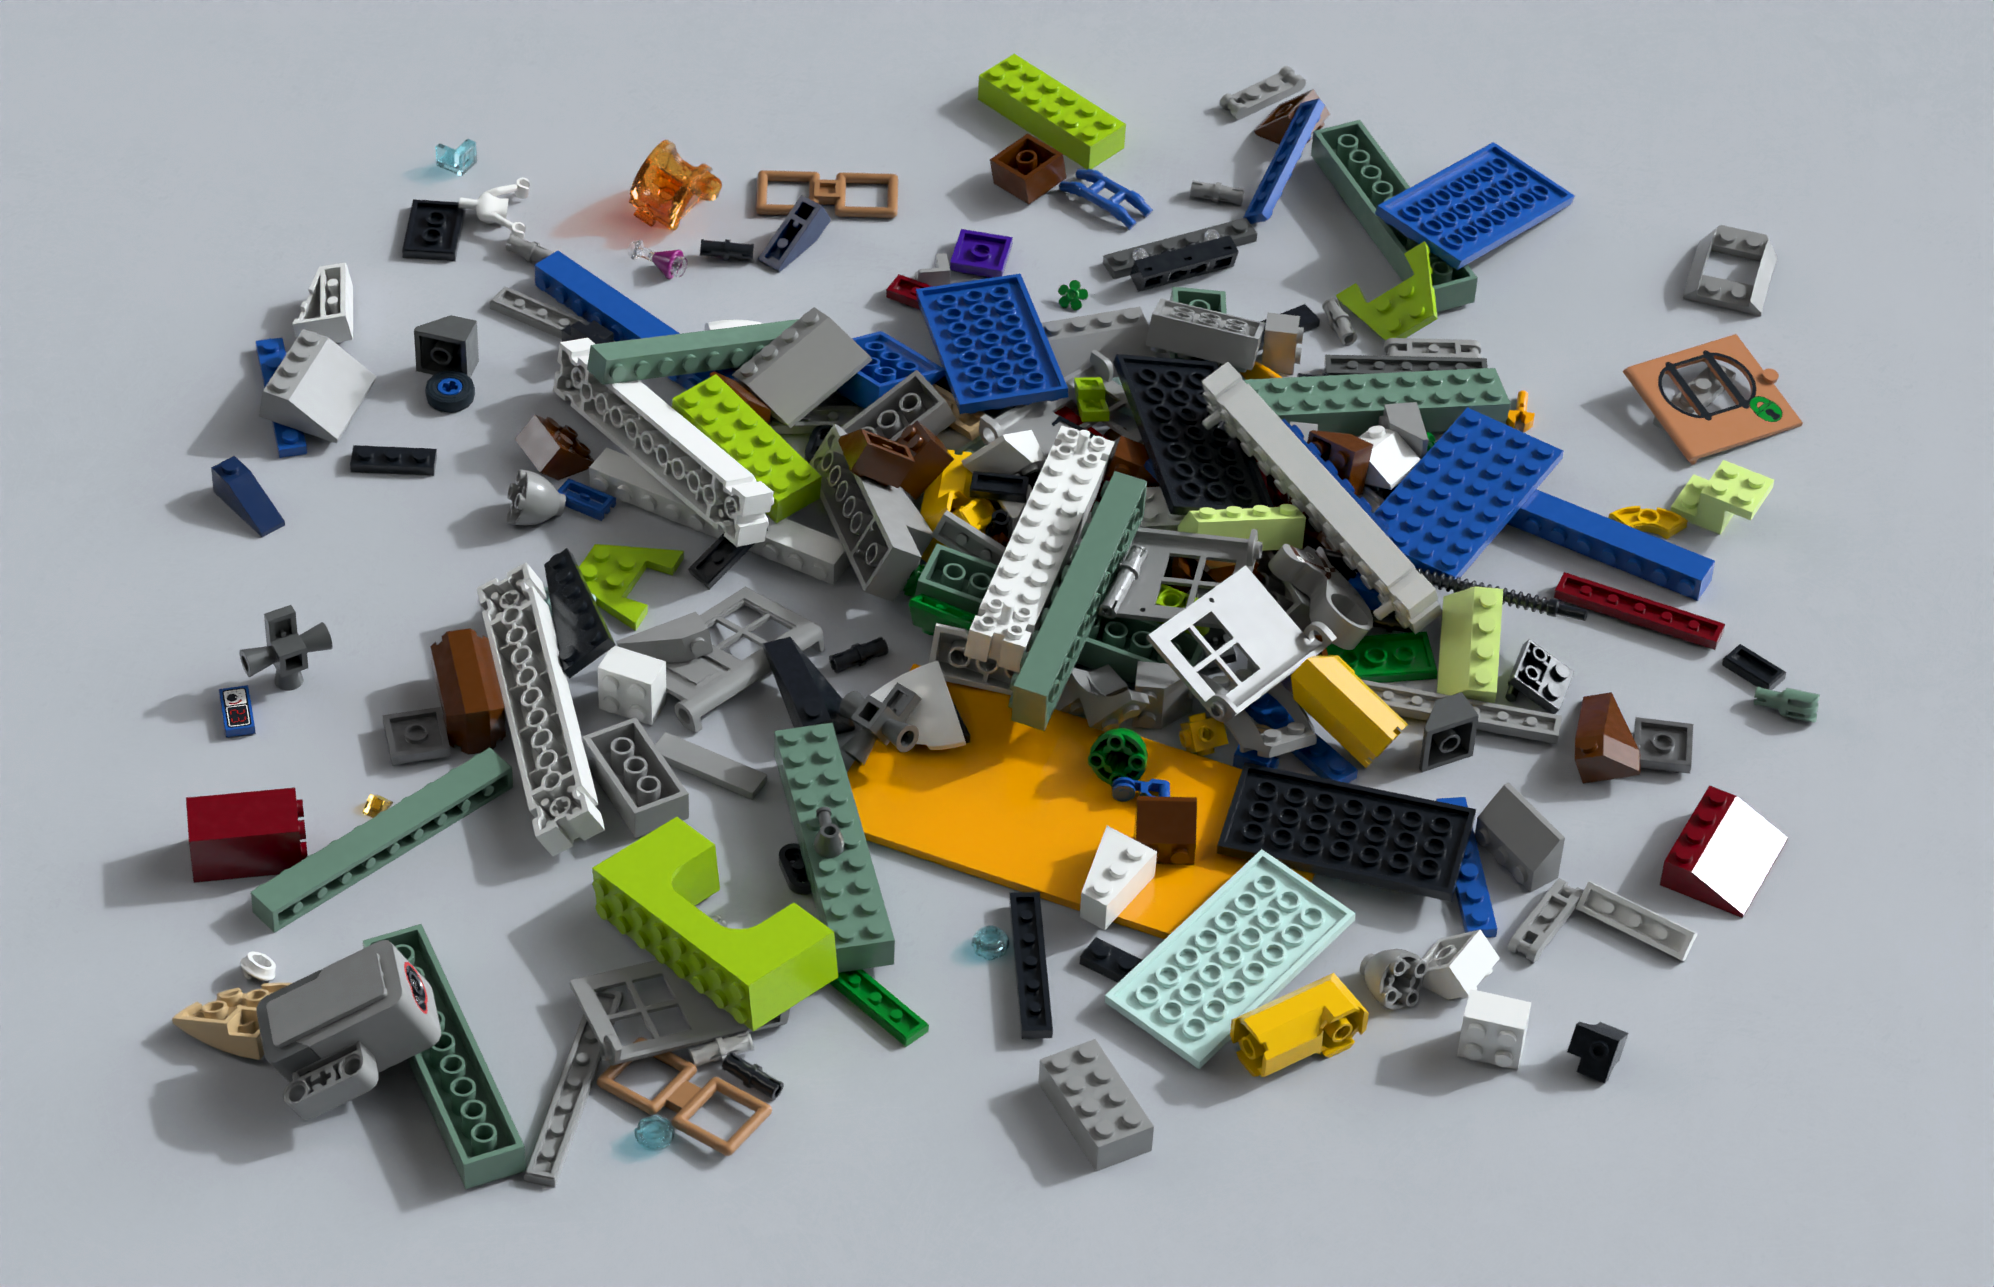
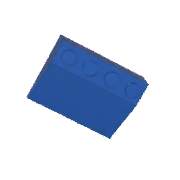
(888, 367)

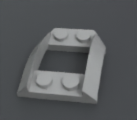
(1726, 292)
(1272, 741)

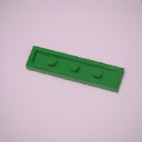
(881, 1006)

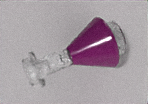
(670, 262)

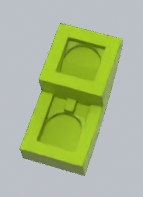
(1091, 399)

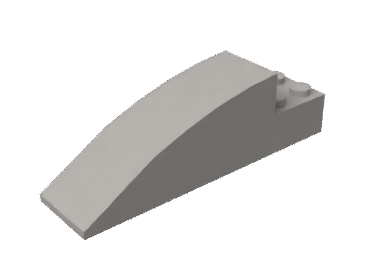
(874, 522)

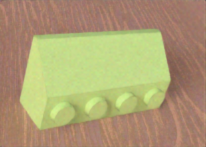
(1274, 524)
(1470, 643)

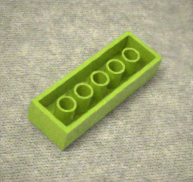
(1051, 111)
(752, 443)

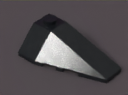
(803, 688)

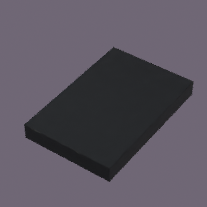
(433, 230)

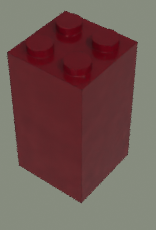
(245, 834)

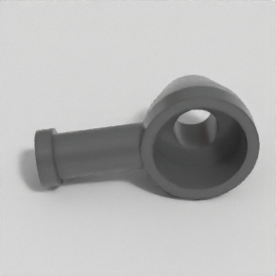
(829, 839)

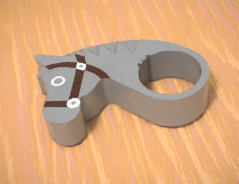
(1330, 594)

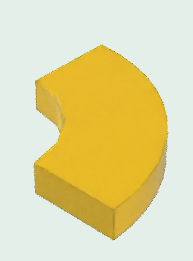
(1648, 520)

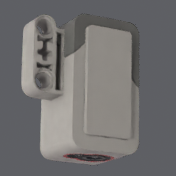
(346, 1027)

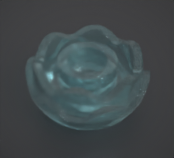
(990, 942)
(654, 1133)

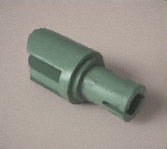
(1790, 702)

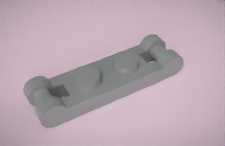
(1263, 93)
(1432, 348)
(1545, 920)

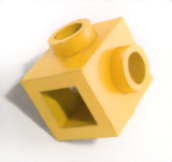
(1202, 734)

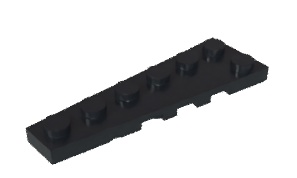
(577, 619)

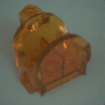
(670, 187)

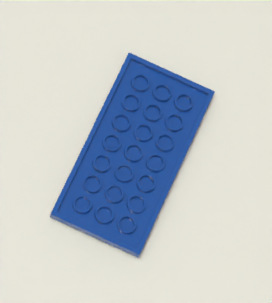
(1474, 205)
(991, 344)
(1465, 492)

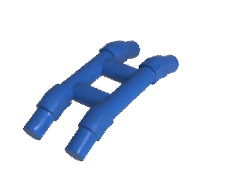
(1111, 204)

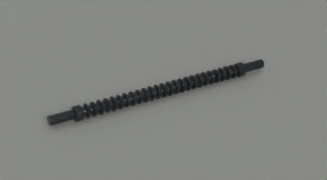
(1551, 607)

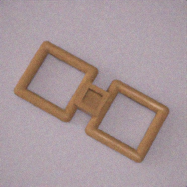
(829, 192)
(687, 1099)

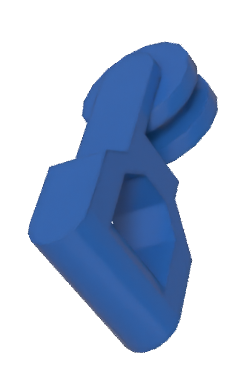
(1124, 788)

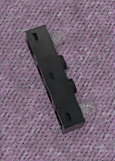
(1183, 263)

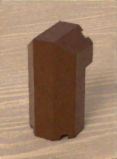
(468, 691)

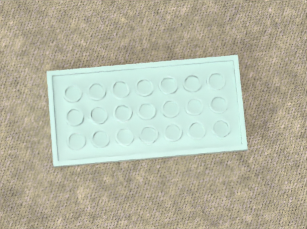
(1229, 957)

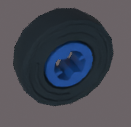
(450, 391)

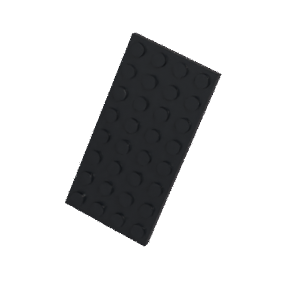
(1190, 462)
(1348, 831)

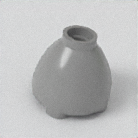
(533, 499)
(1394, 977)

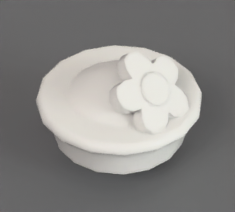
(258, 966)

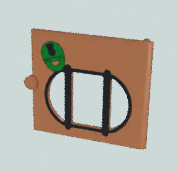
(1710, 433)

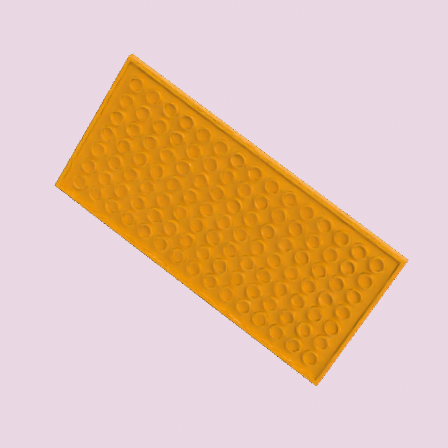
(1033, 811)

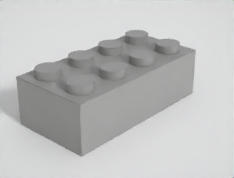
(902, 406)
(635, 777)
(1095, 1105)

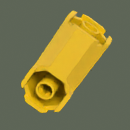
(947, 492)
(1345, 707)
(1299, 1025)

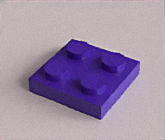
(981, 253)

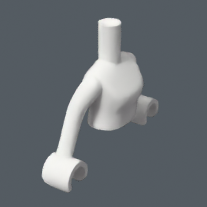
(494, 209)

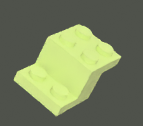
(1726, 493)

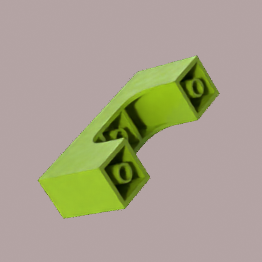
(748, 972)

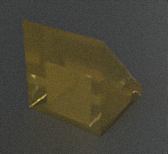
(375, 805)

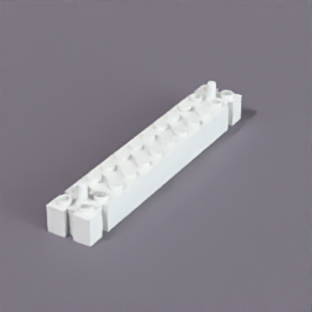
(667, 447)
(1321, 498)
(1039, 548)
(540, 710)

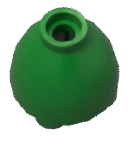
(1118, 754)

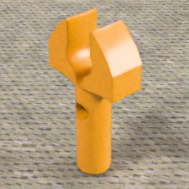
(1521, 412)

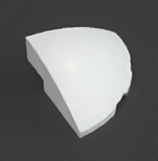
(935, 712)

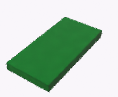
(1390, 657)

